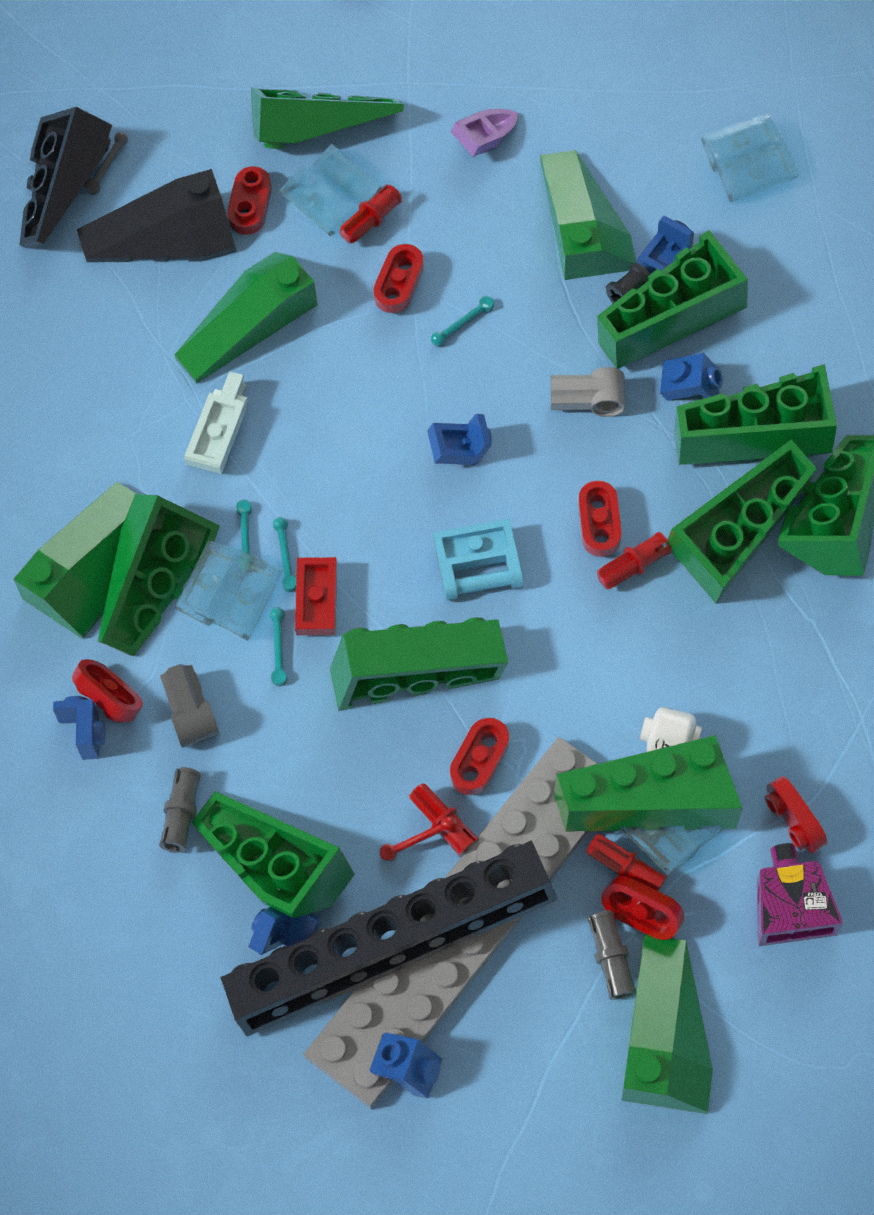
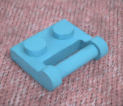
(477, 547)

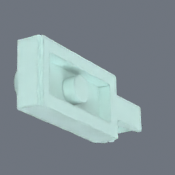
(218, 426)

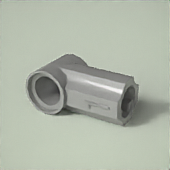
(600, 392)

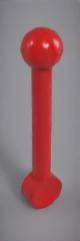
(389, 852)

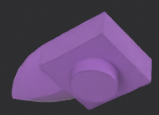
(484, 129)

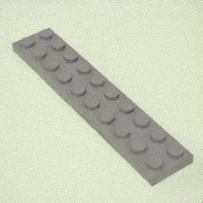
(421, 994)

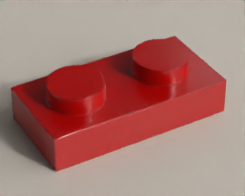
(316, 596)

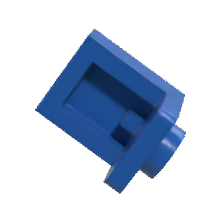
(668, 242)
(690, 377)
(460, 442)
(89, 730)
(276, 928)
(407, 1063)

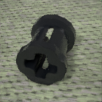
(634, 279)

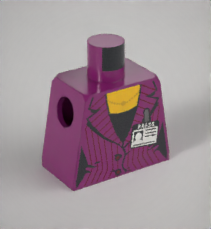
(794, 900)

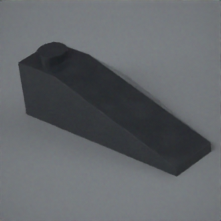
(65, 155)
(169, 222)

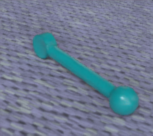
(485, 305)
(244, 509)
(289, 581)
(278, 676)

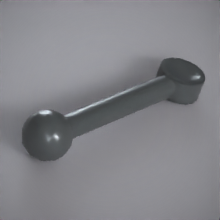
(92, 186)

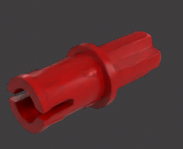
(370, 214)
(633, 561)
(435, 811)
(624, 862)

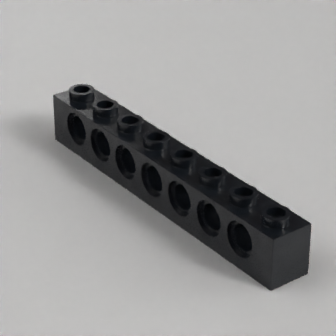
(376, 957)

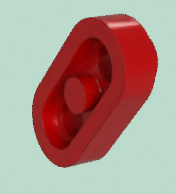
(249, 197)
(396, 281)
(599, 521)
(107, 691)
(478, 758)
(803, 826)
(643, 908)

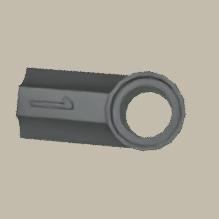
(191, 714)

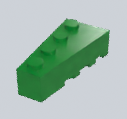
(674, 303)
(758, 421)
(734, 524)
(416, 659)
(651, 790)

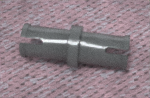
(180, 810)
(611, 955)

